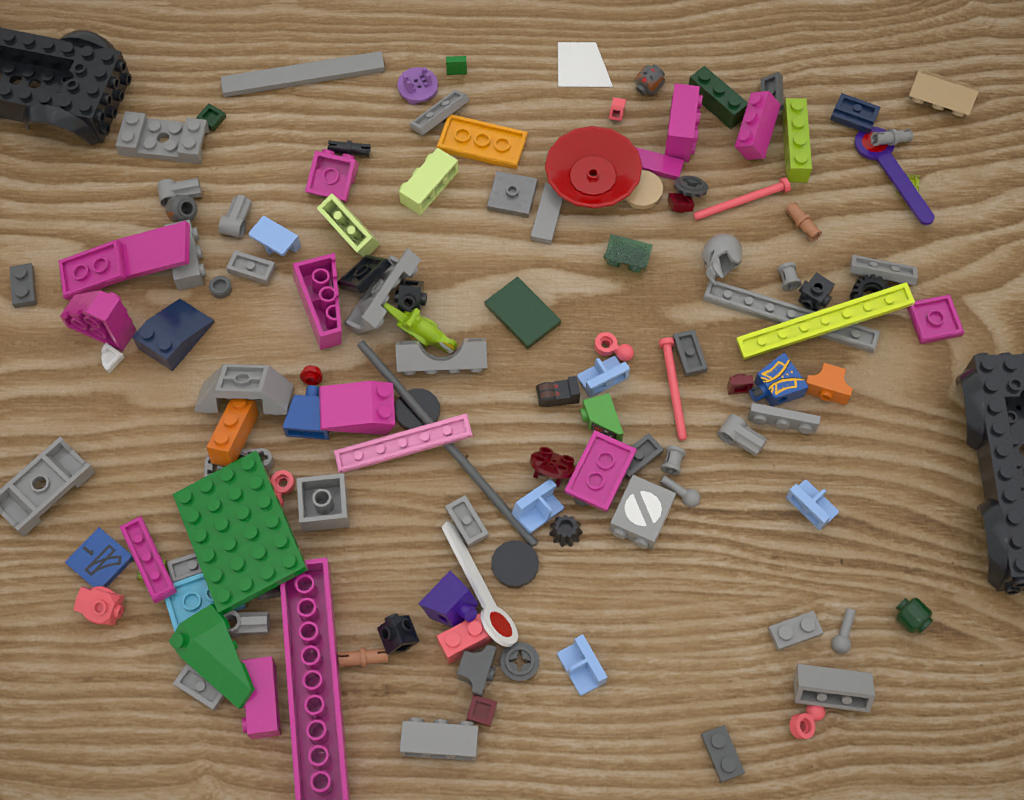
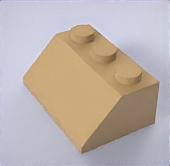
(943, 92)

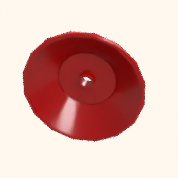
(594, 152)

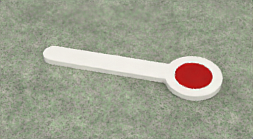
(494, 619)

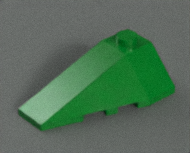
(209, 650)

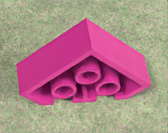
(100, 317)

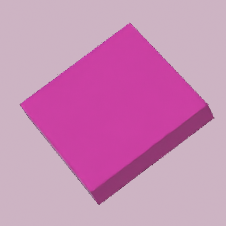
(935, 319)

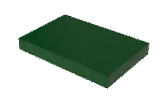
(522, 312)

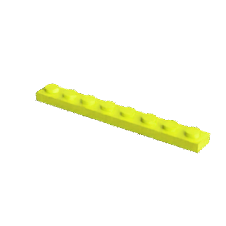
(825, 321)

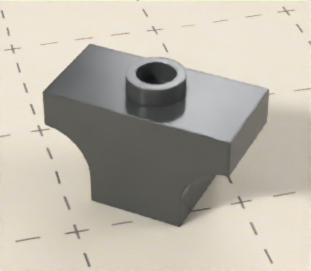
(477, 669)

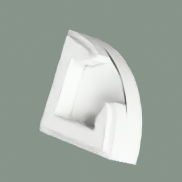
(110, 357)

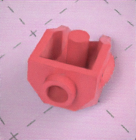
(99, 605)

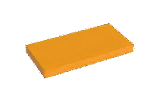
(482, 141)

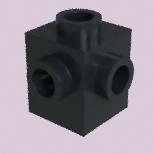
(816, 292)
(410, 295)
(397, 634)

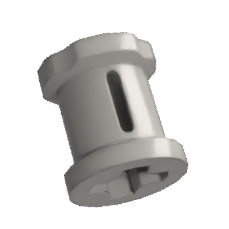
(789, 276)
(673, 460)

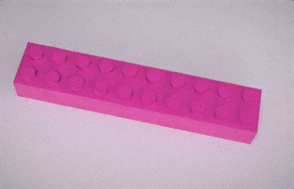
(314, 685)

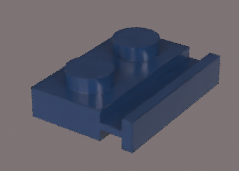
(855, 113)

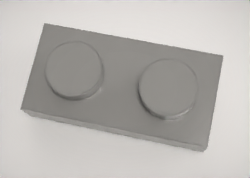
(251, 267)
(466, 521)
(795, 630)
(198, 688)

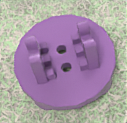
(417, 85)

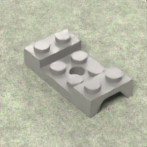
(141, 137)
(369, 311)
(60, 468)

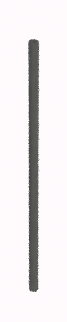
(451, 448)

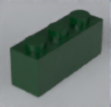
(719, 97)

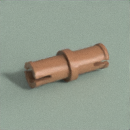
(803, 221)
(362, 657)

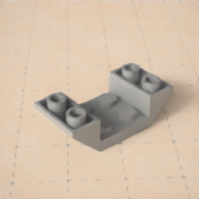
(246, 383)

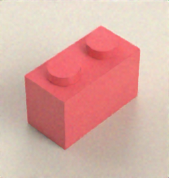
(464, 636)

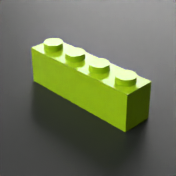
(796, 140)

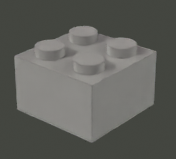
(323, 502)

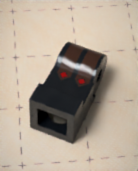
(558, 393)

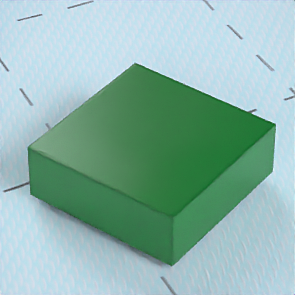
(456, 65)

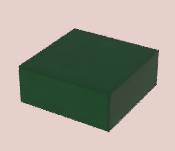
(213, 116)

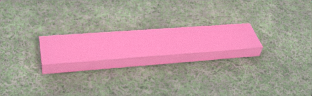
(403, 443)

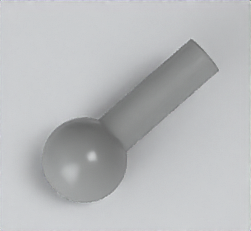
(689, 497)
(841, 643)

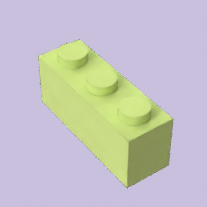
(428, 181)
(348, 225)

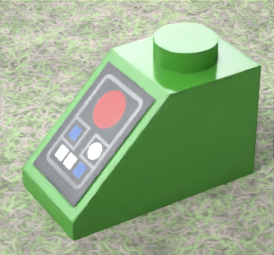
(601, 416)

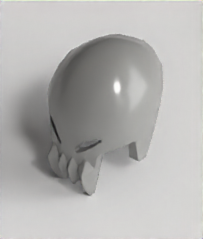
(721, 255)

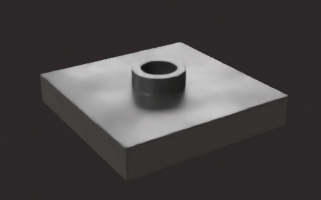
(512, 194)

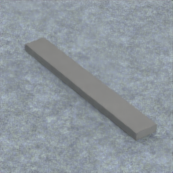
(302, 74)
(780, 311)

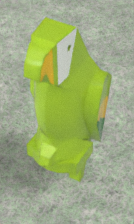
(421, 329)

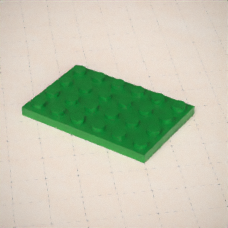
(239, 533)

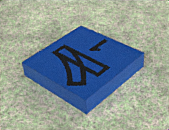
(99, 559)

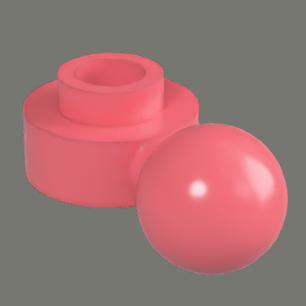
(624, 352)
(277, 478)
(803, 725)

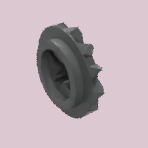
(691, 186)
(511, 654)

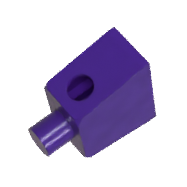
(450, 602)

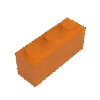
(232, 431)

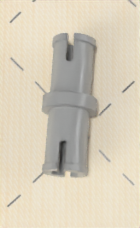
(891, 137)

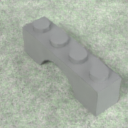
(413, 357)

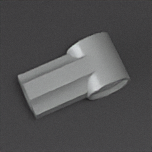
(168, 188)
(234, 221)
(736, 432)
(248, 623)

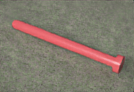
(783, 185)
(667, 344)

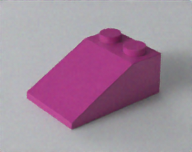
(357, 407)

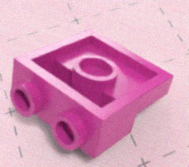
(331, 174)

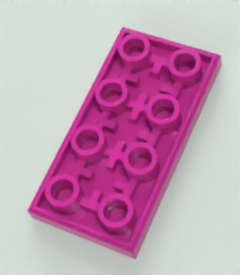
(156, 250)

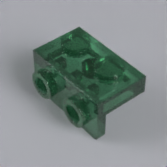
(628, 252)

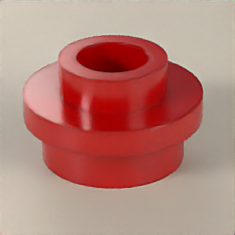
(311, 375)

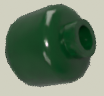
(914, 615)

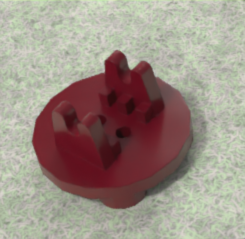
(552, 464)

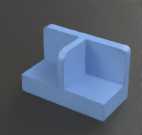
(274, 237)
(603, 375)
(812, 504)
(537, 507)
(582, 666)

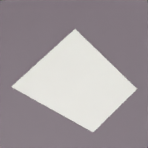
(581, 65)

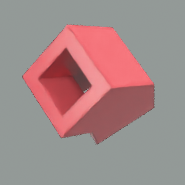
(617, 109)

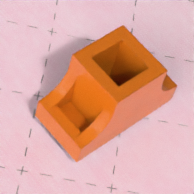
(829, 384)

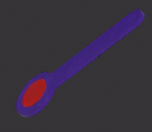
(884, 157)

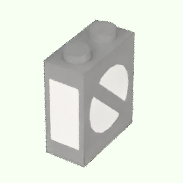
(642, 512)

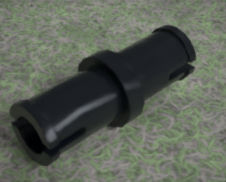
(350, 148)

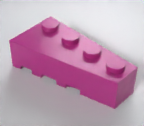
(320, 297)

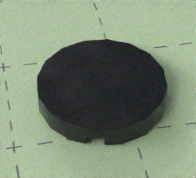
(406, 415)
(515, 564)

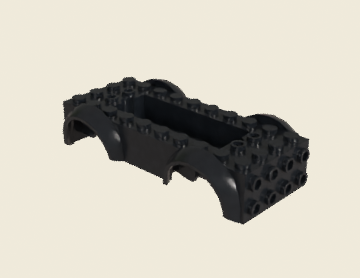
(79, 80)
(995, 429)

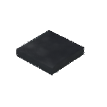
(363, 273)

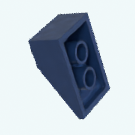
(172, 333)

